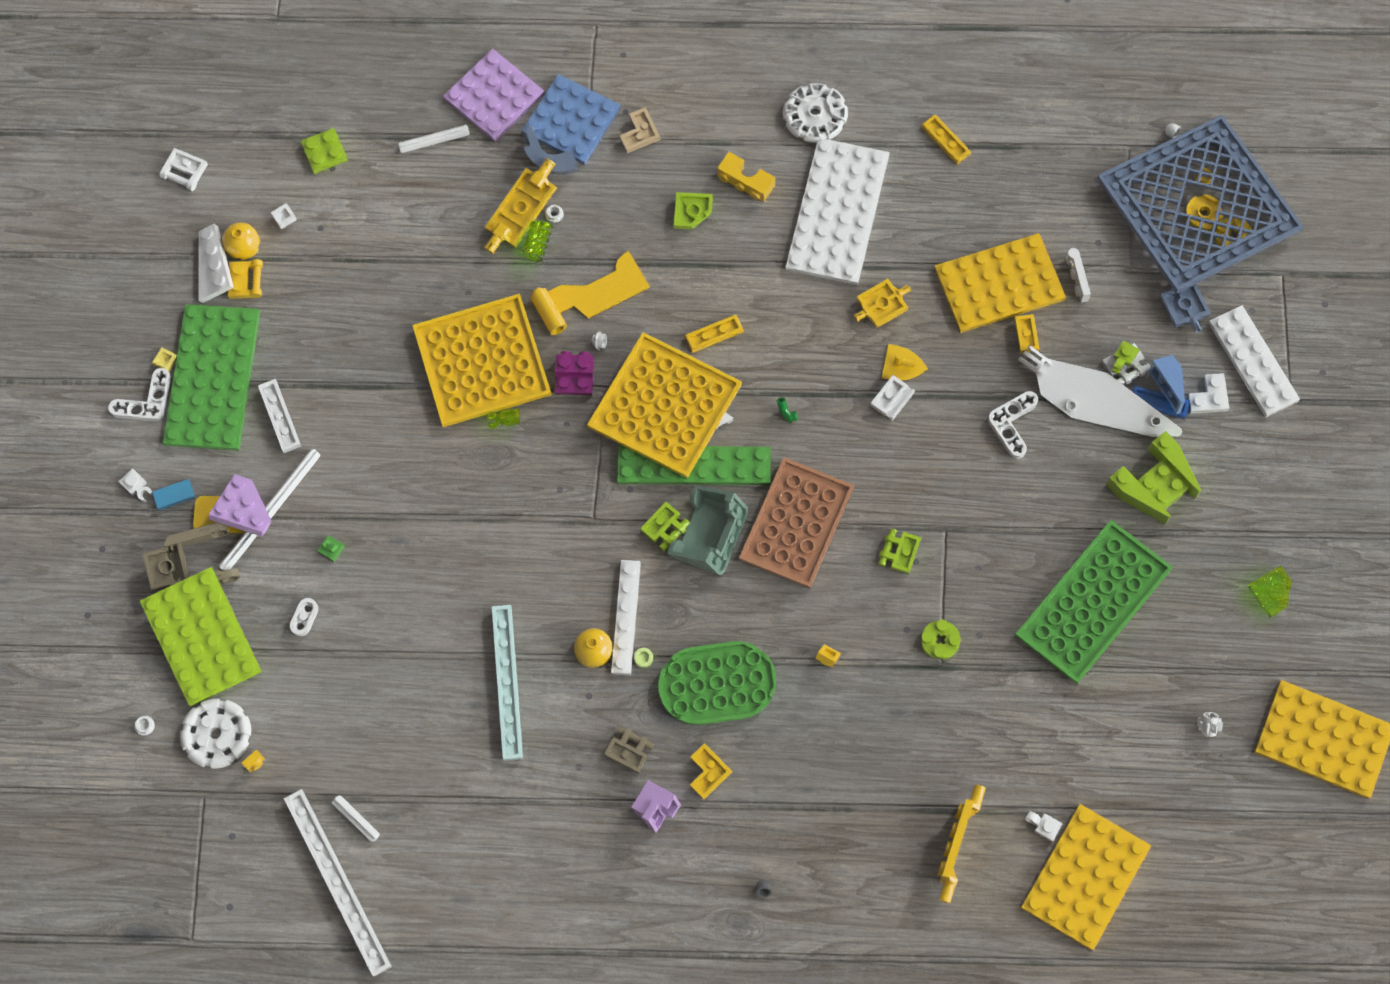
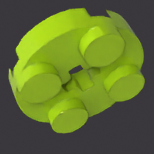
(929, 638)

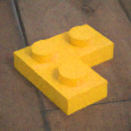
(713, 773)

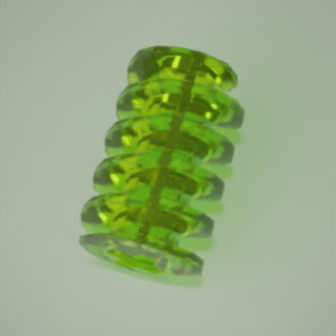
(536, 240)

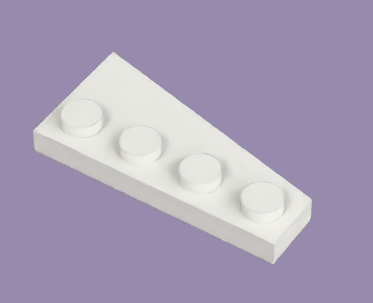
(213, 265)

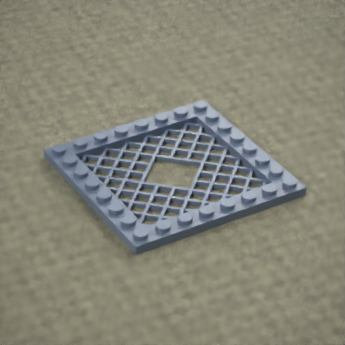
(1219, 133)

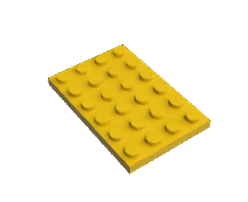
(1000, 283)
(1324, 739)
(1086, 877)

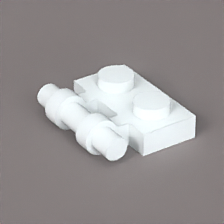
(1126, 378)

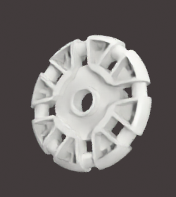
(815, 122)
(207, 725)

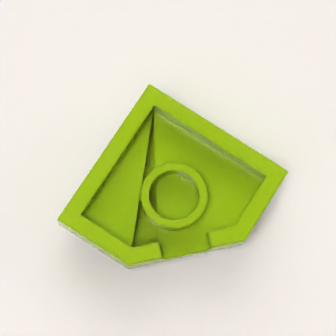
(691, 209)

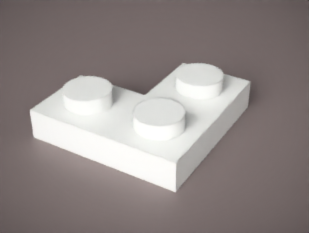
(1215, 397)

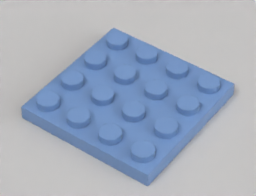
(572, 118)

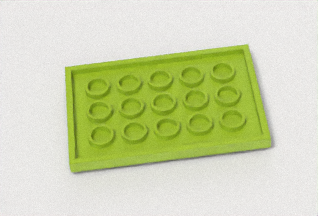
(200, 636)

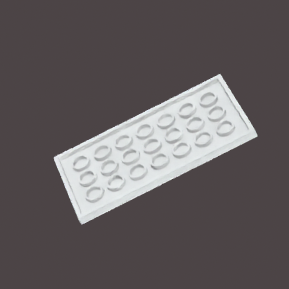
(837, 211)

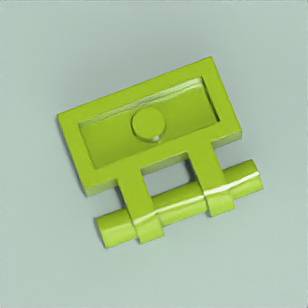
(660, 522)
(905, 553)

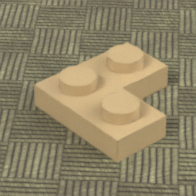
(643, 134)

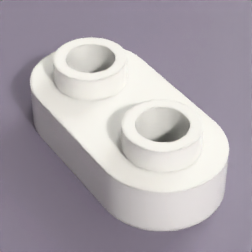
(303, 617)

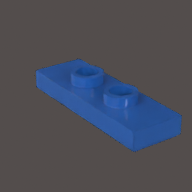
(1159, 402)

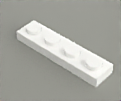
(279, 416)

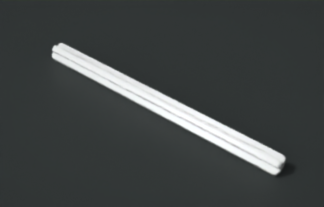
(271, 507)

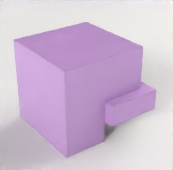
(654, 805)

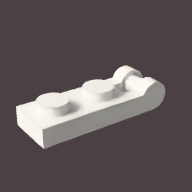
(1078, 274)

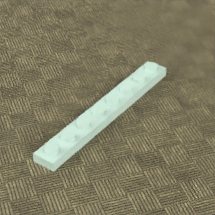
(507, 682)

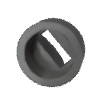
(763, 889)

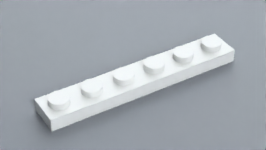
(626, 617)

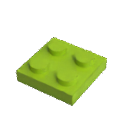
(324, 150)

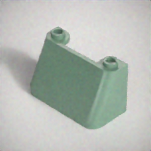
(712, 530)

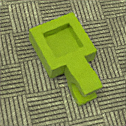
(1125, 356)

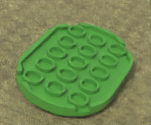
(717, 683)

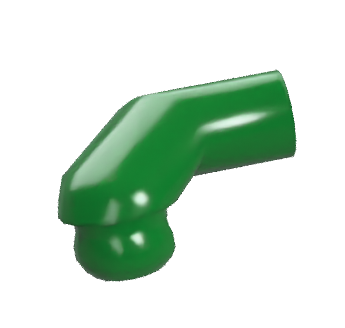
(784, 411)

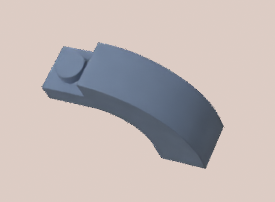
(564, 161)

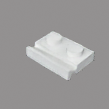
(892, 398)

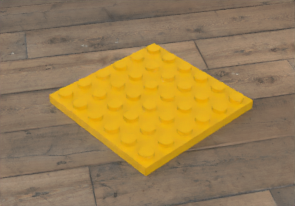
(481, 360)
(664, 405)

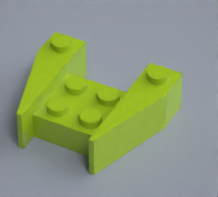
(1161, 484)

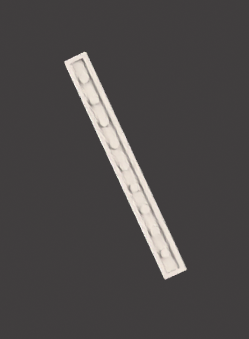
(338, 883)

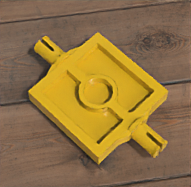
(882, 303)

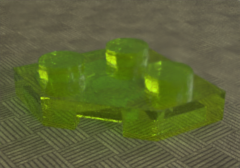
(1272, 591)

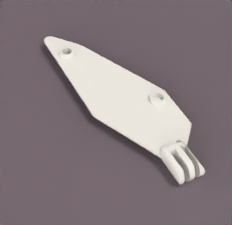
(1096, 397)

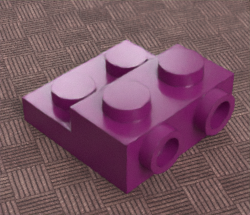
(574, 374)

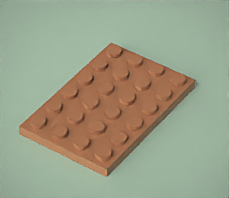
(796, 523)

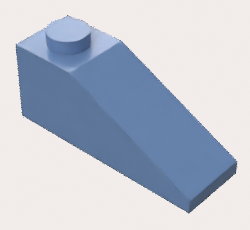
(1169, 378)

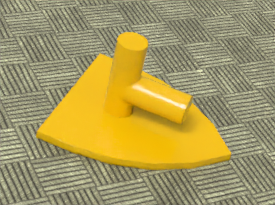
(902, 364)

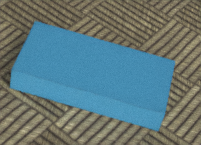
(173, 494)

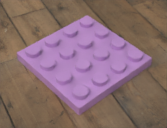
(494, 95)

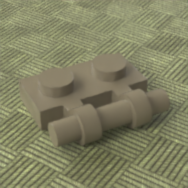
(627, 755)

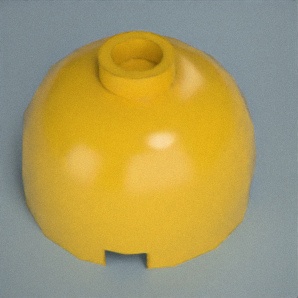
(241, 241)
(593, 648)

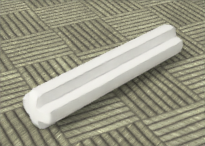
(355, 818)

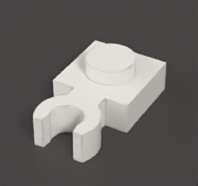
(135, 484)

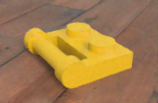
(240, 278)

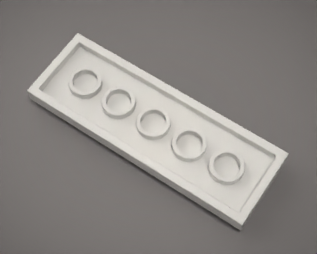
(1254, 361)

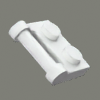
(184, 163)

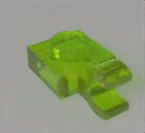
(506, 417)

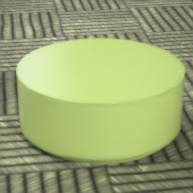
(643, 658)

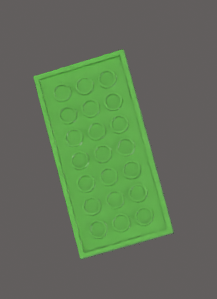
(212, 377)
(1093, 602)

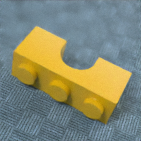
(756, 186)

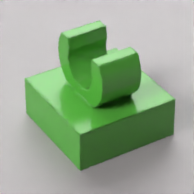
(331, 548)

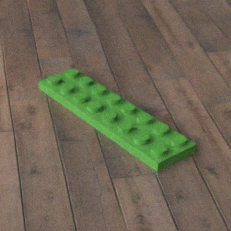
(715, 467)

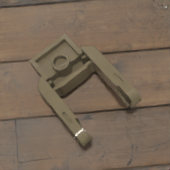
(169, 563)

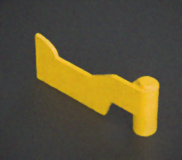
(589, 298)

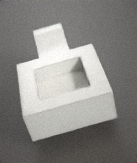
(1045, 826)

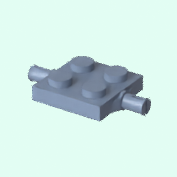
(1185, 307)

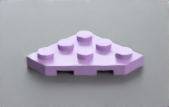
(241, 507)

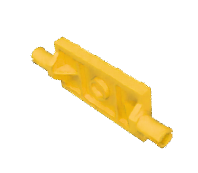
(946, 870)

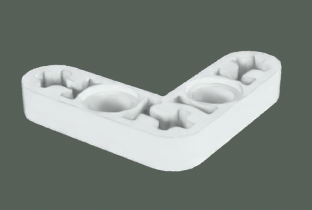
(150, 405)
(1005, 423)

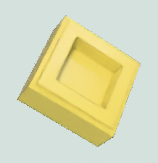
(165, 359)

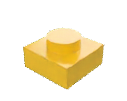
(828, 656)
(253, 761)

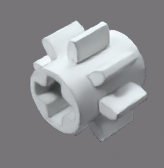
(1209, 724)

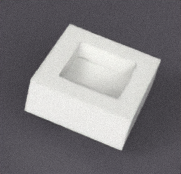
(283, 216)

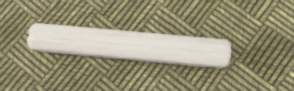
(434, 138)

